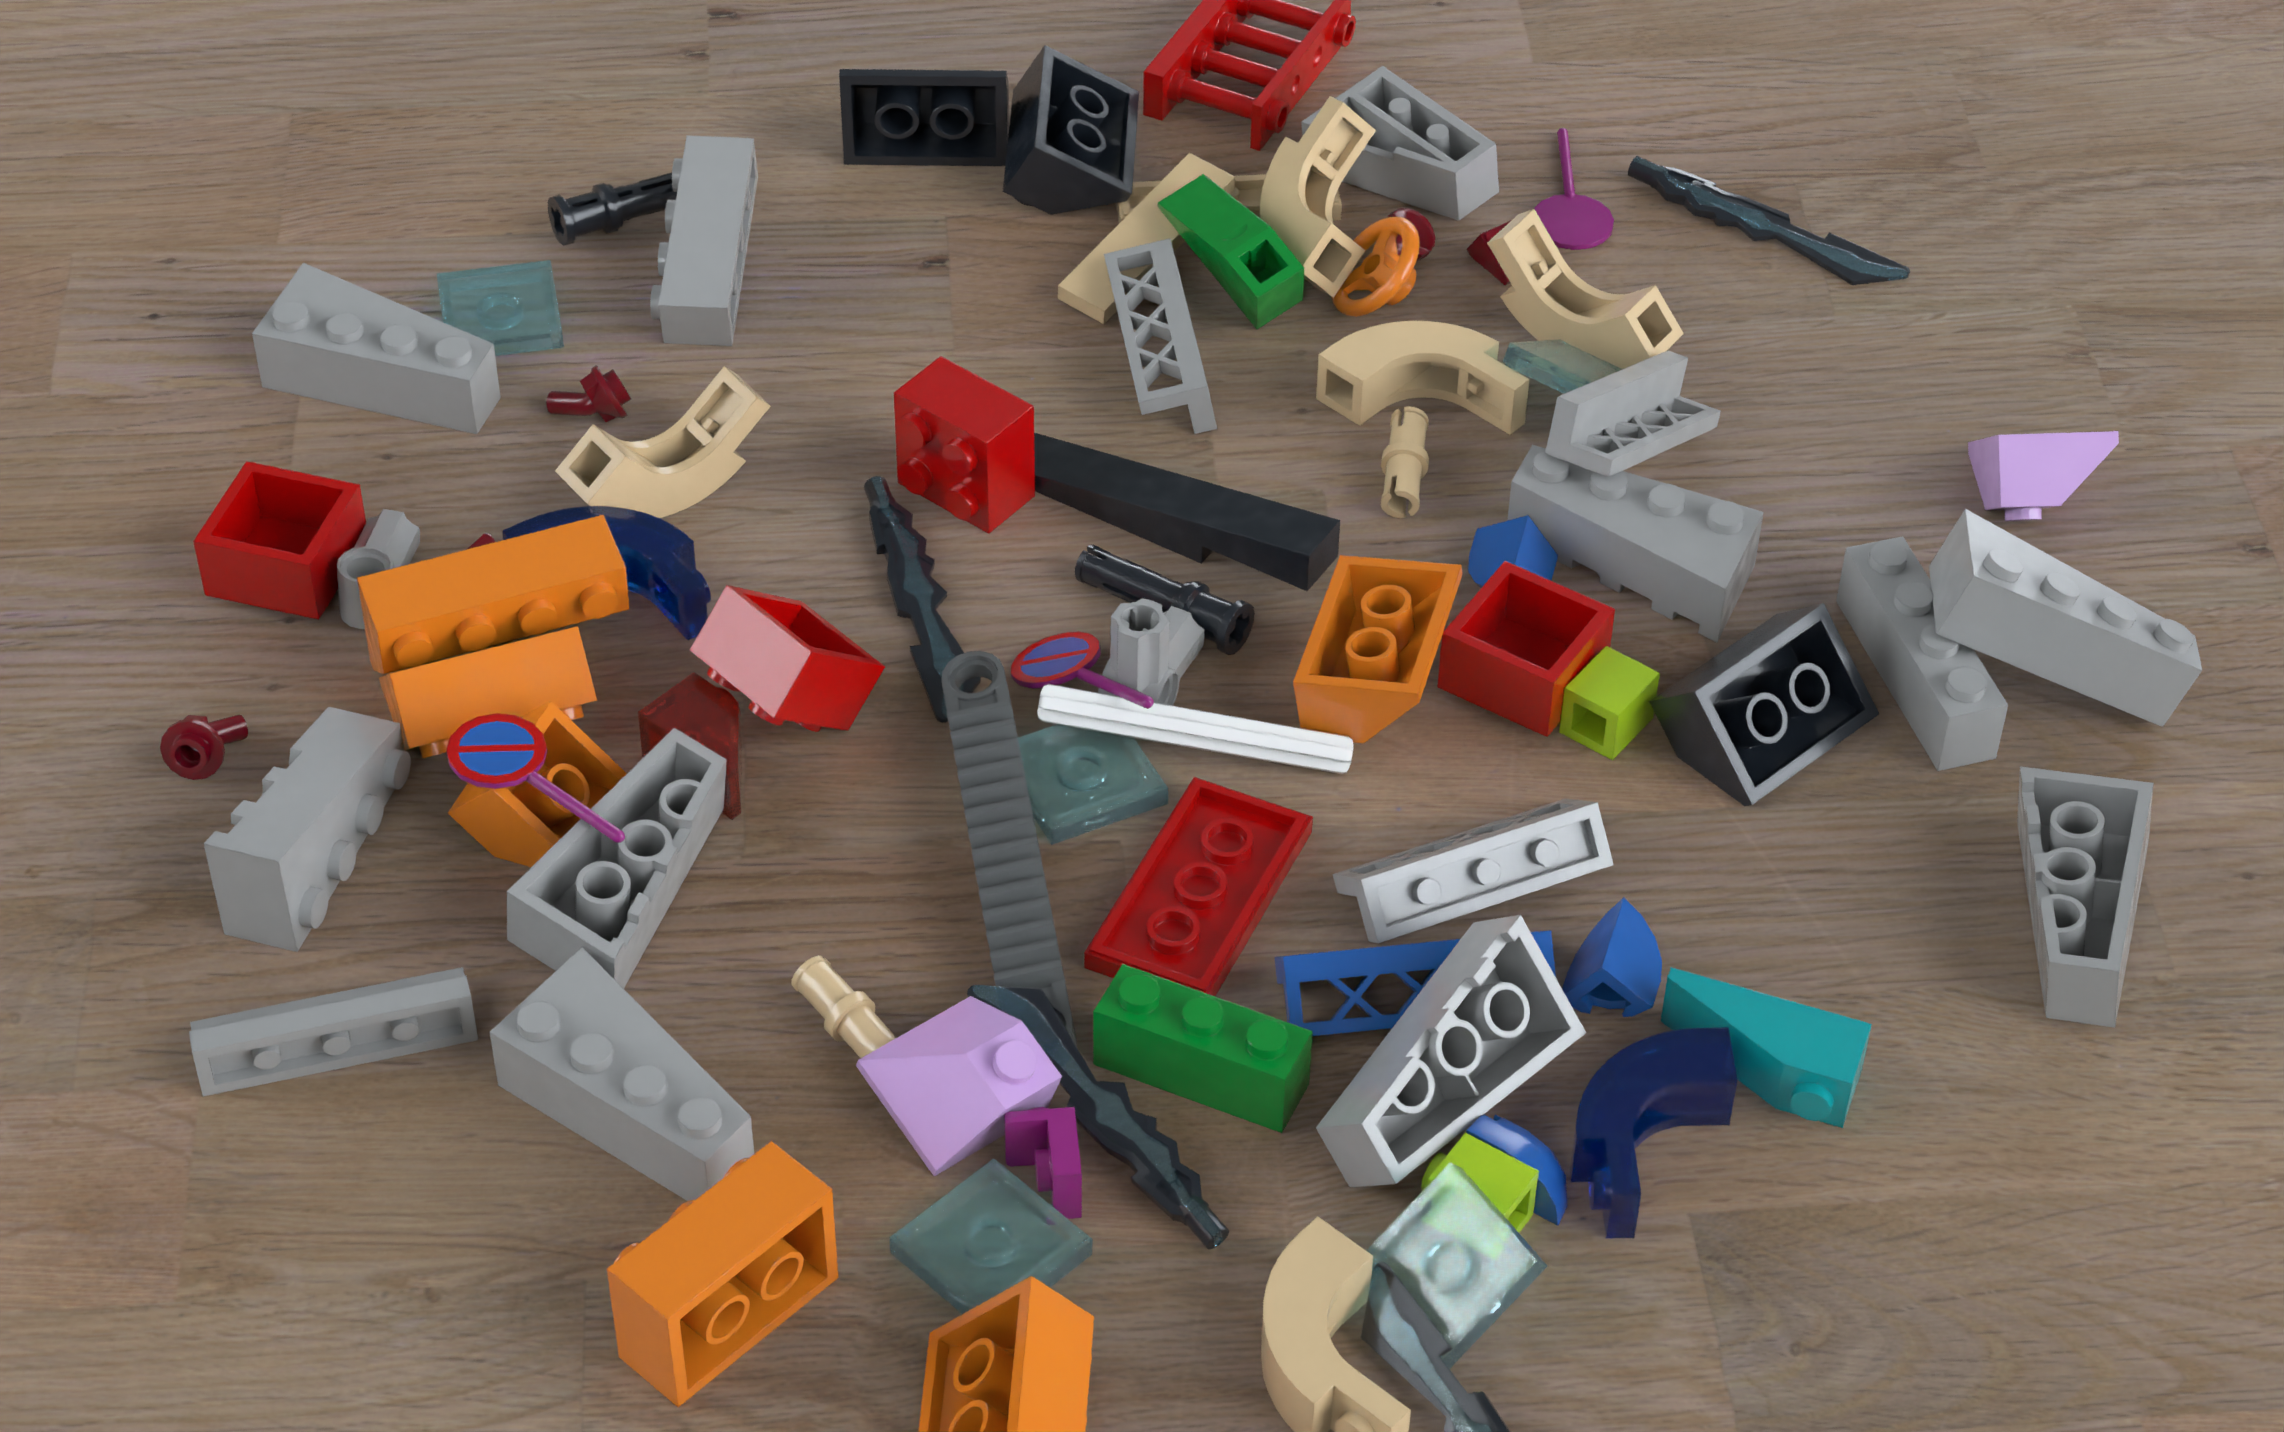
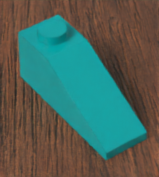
(1781, 1048)

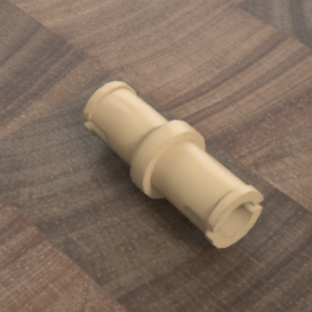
(1404, 462)
(846, 1013)

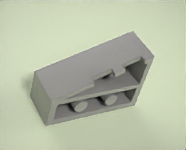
(1418, 149)

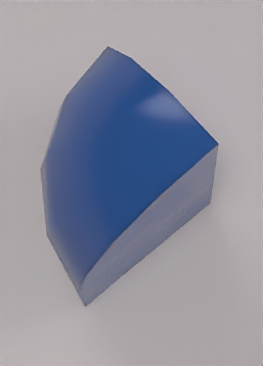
(1511, 541)
(1616, 965)
(1525, 1147)

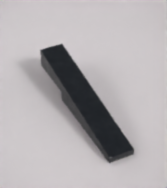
(1188, 512)

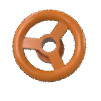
(1382, 271)

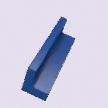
(1368, 963)

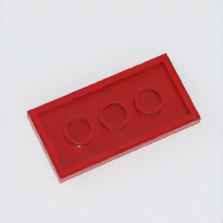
(1200, 888)

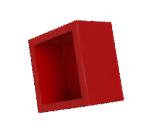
(965, 444)
(279, 539)
(1522, 646)
(785, 660)

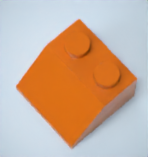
(520, 819)

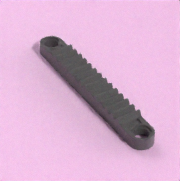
(1003, 832)

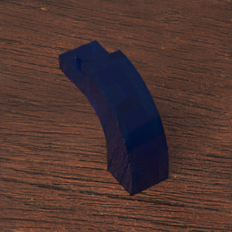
(655, 556)
(1639, 1091)

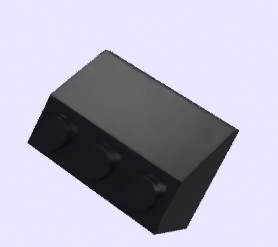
(924, 117)
(1070, 136)
(1767, 704)

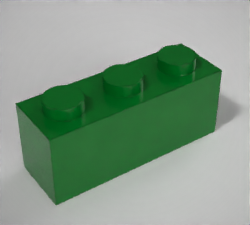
(1202, 1048)

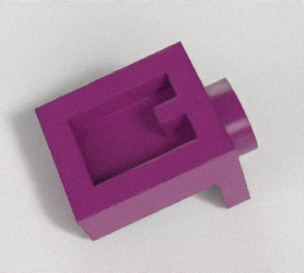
(1051, 1144)

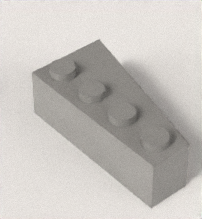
(374, 354)
(1643, 535)
(2058, 622)
(305, 828)
(2083, 877)
(613, 892)
(1453, 1055)
(619, 1080)

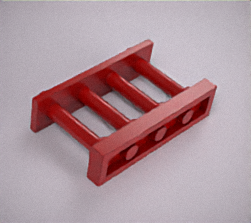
(1218, 23)

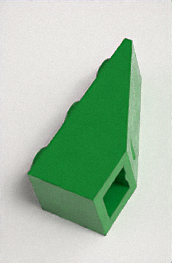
(1236, 249)

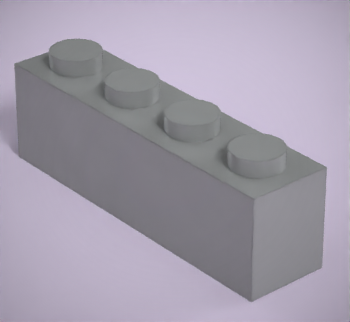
(706, 241)
(1931, 678)

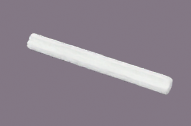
(1196, 729)

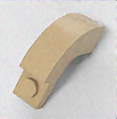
(1302, 191)
(1560, 305)
(1419, 361)
(675, 466)
(1307, 1298)

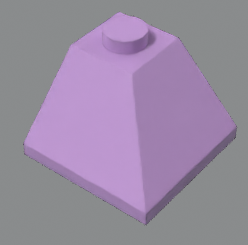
(2035, 469)
(958, 1080)

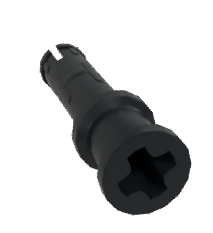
(607, 207)
(1222, 621)

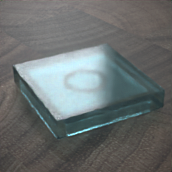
(504, 305)
(1556, 364)
(1087, 780)
(989, 1239)
(1458, 1258)

